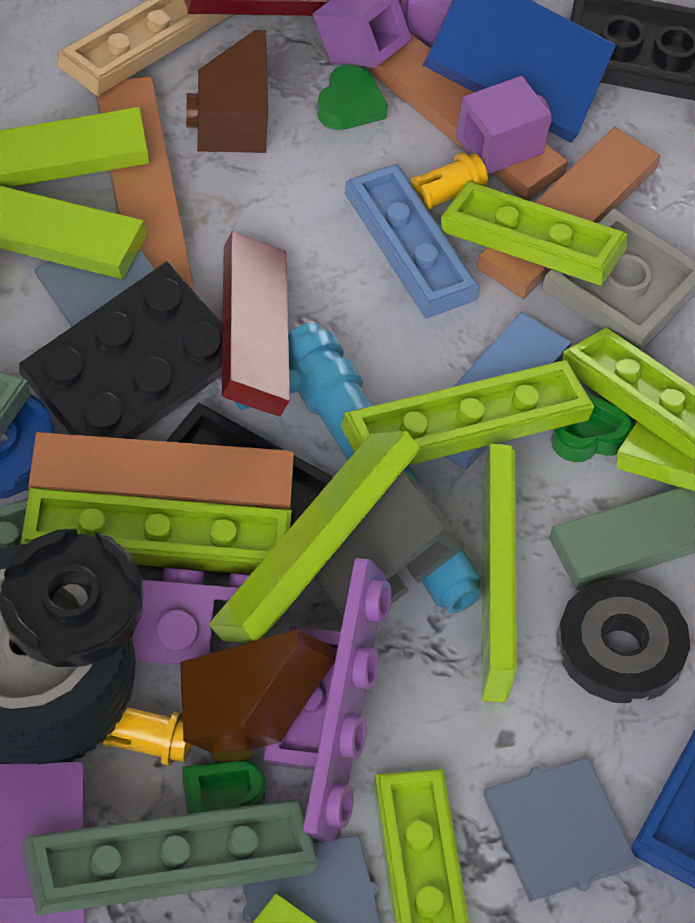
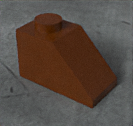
(232, 99)
(250, 692)

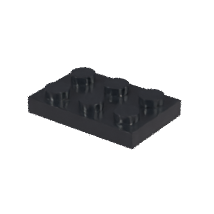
(129, 359)

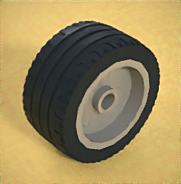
(54, 710)

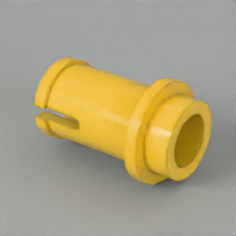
(447, 181)
(151, 735)

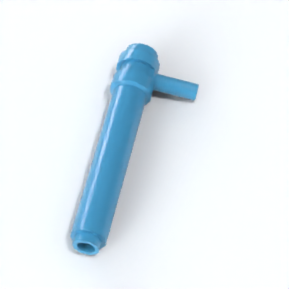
(329, 389)

